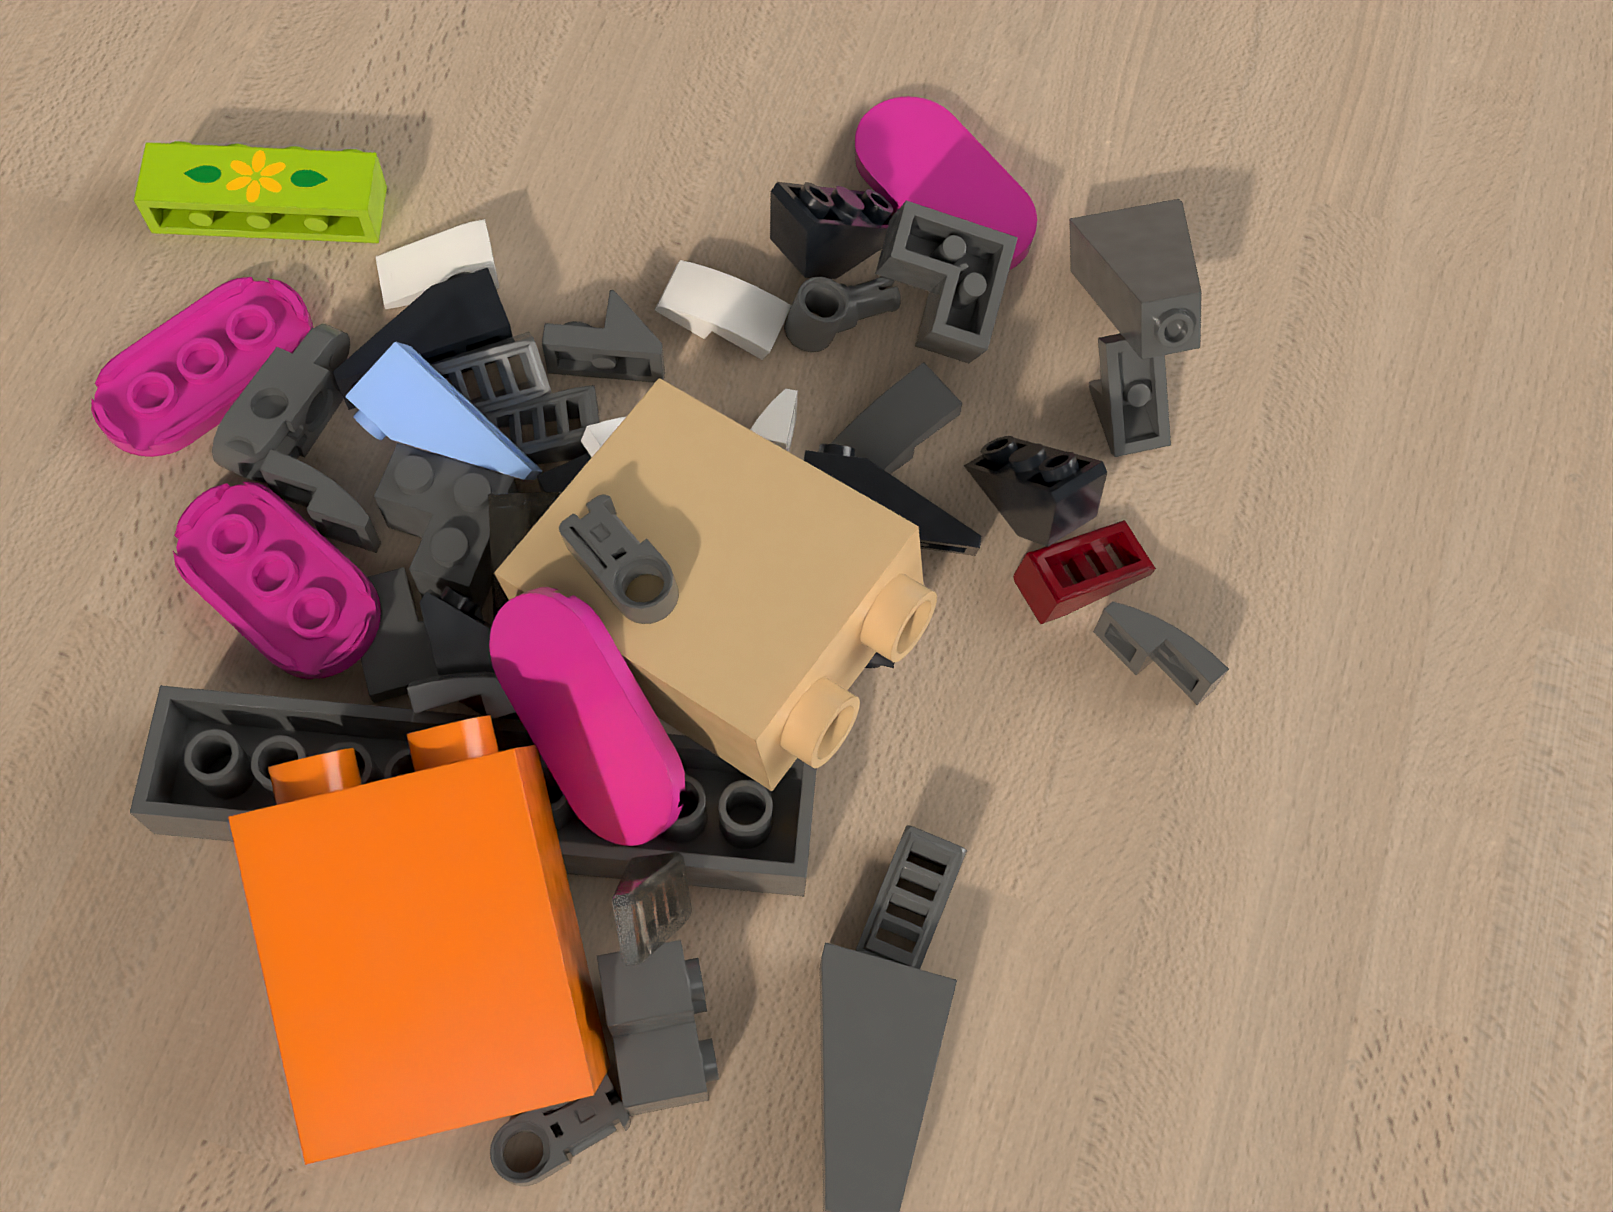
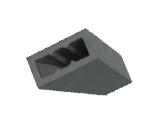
(1141, 274)
(877, 1070)

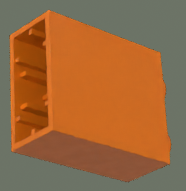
(418, 942)

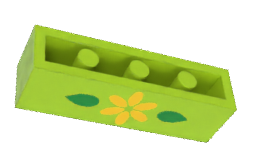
(261, 192)

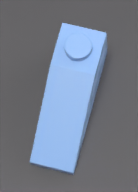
(420, 408)

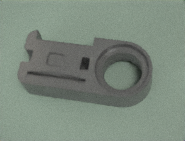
(617, 558)
(562, 1130)

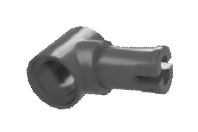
(838, 309)

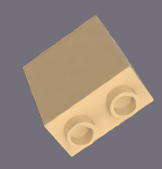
(776, 577)

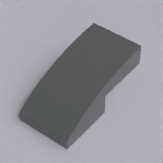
(901, 419)
(328, 504)
(1144, 638)
(449, 688)

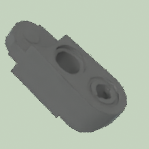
(283, 404)

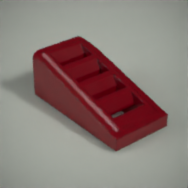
(1051, 590)

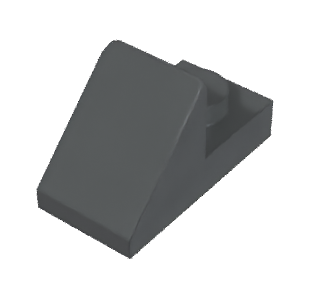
(618, 351)
(1131, 398)

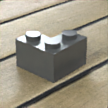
(961, 269)
(450, 511)
(655, 1029)

